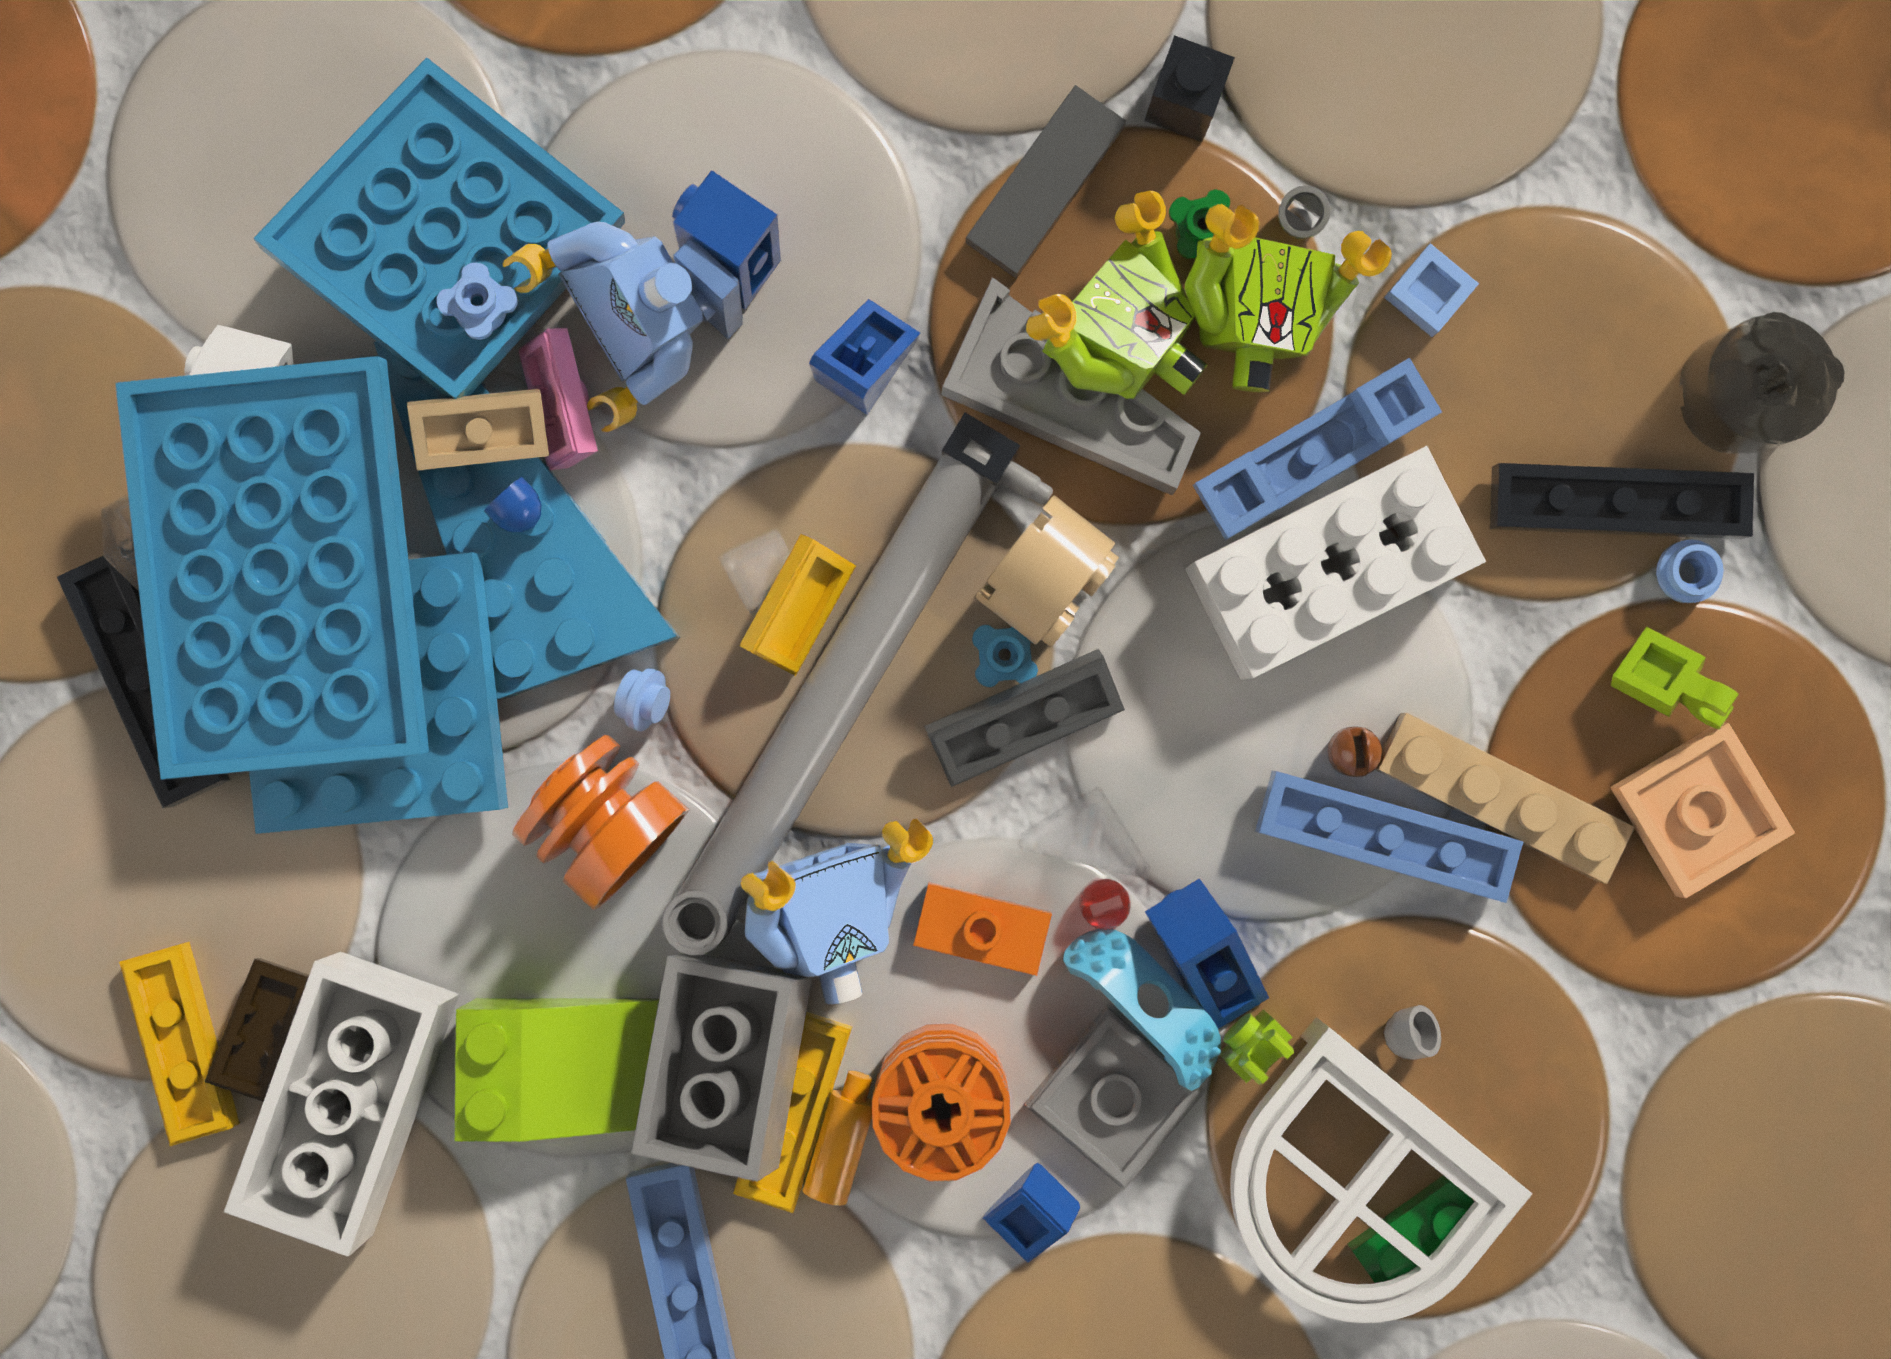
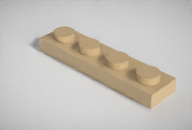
(1504, 798)

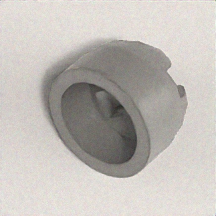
(1311, 200)
(1413, 1033)

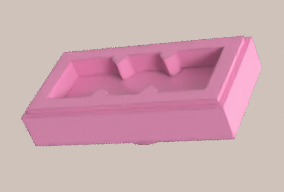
(552, 368)

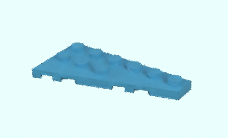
(551, 591)

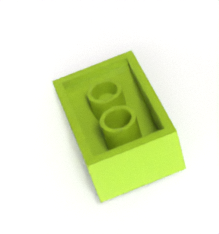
(550, 1066)

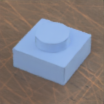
(1431, 290)

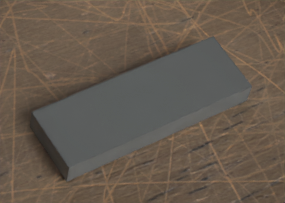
(1045, 181)
(1025, 717)

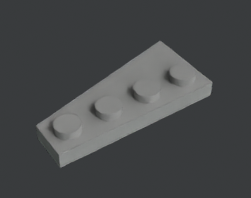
(1016, 383)

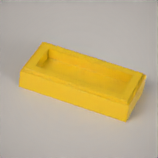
(798, 605)

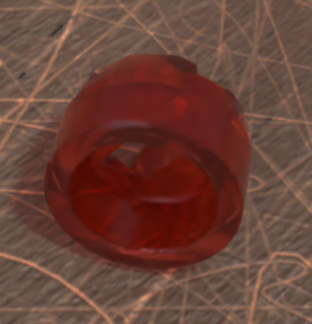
(1099, 891)

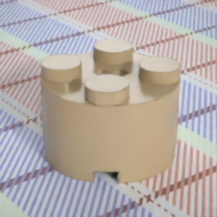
(1046, 571)

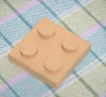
(1702, 810)

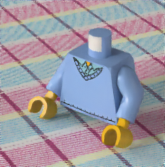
(631, 301)
(832, 907)

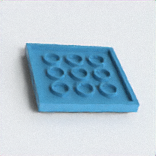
(413, 203)
(462, 724)

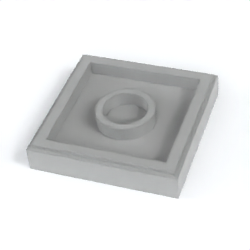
(1113, 1098)

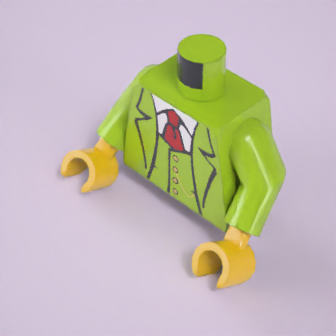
(1269, 295)
(1126, 316)

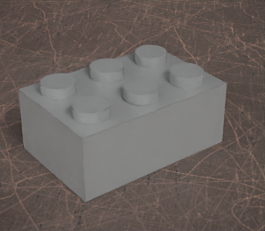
(721, 1066)

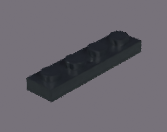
(1622, 501)
(112, 625)

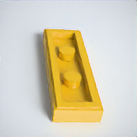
(178, 1042)
(816, 1072)

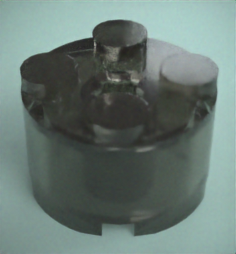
(1759, 385)

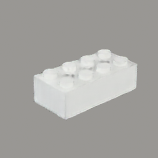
(1374, 578)
(304, 1114)

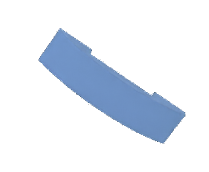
(1317, 449)

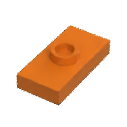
(982, 928)

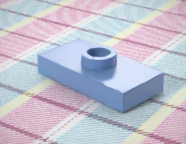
(712, 288)

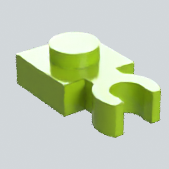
(1255, 1046)

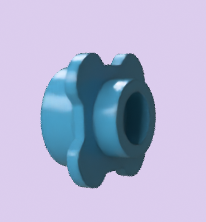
(991, 667)

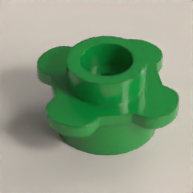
(1186, 216)

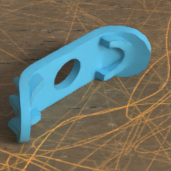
(1118, 969)

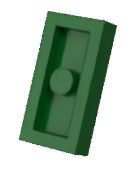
(1421, 1220)

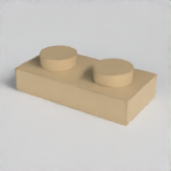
(477, 429)

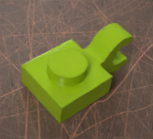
(1668, 673)

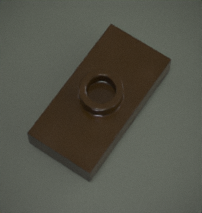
(257, 1029)

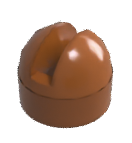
(1343, 754)

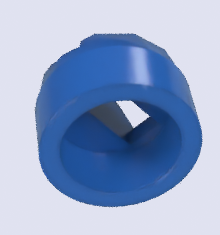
(516, 507)

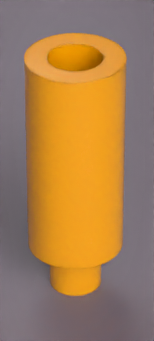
(840, 1141)

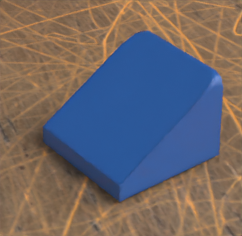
(1033, 1213)

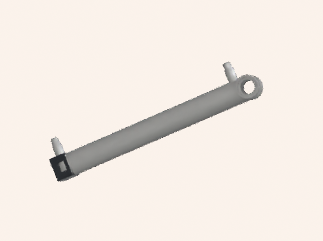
(846, 675)

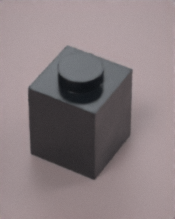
(1189, 88)

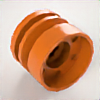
(599, 820)
(969, 1074)

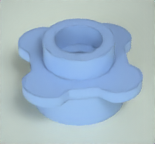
(481, 319)

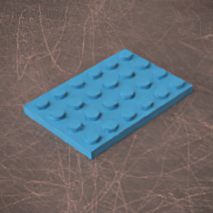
(272, 567)

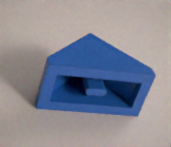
(863, 355)

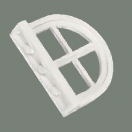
(1411, 1127)

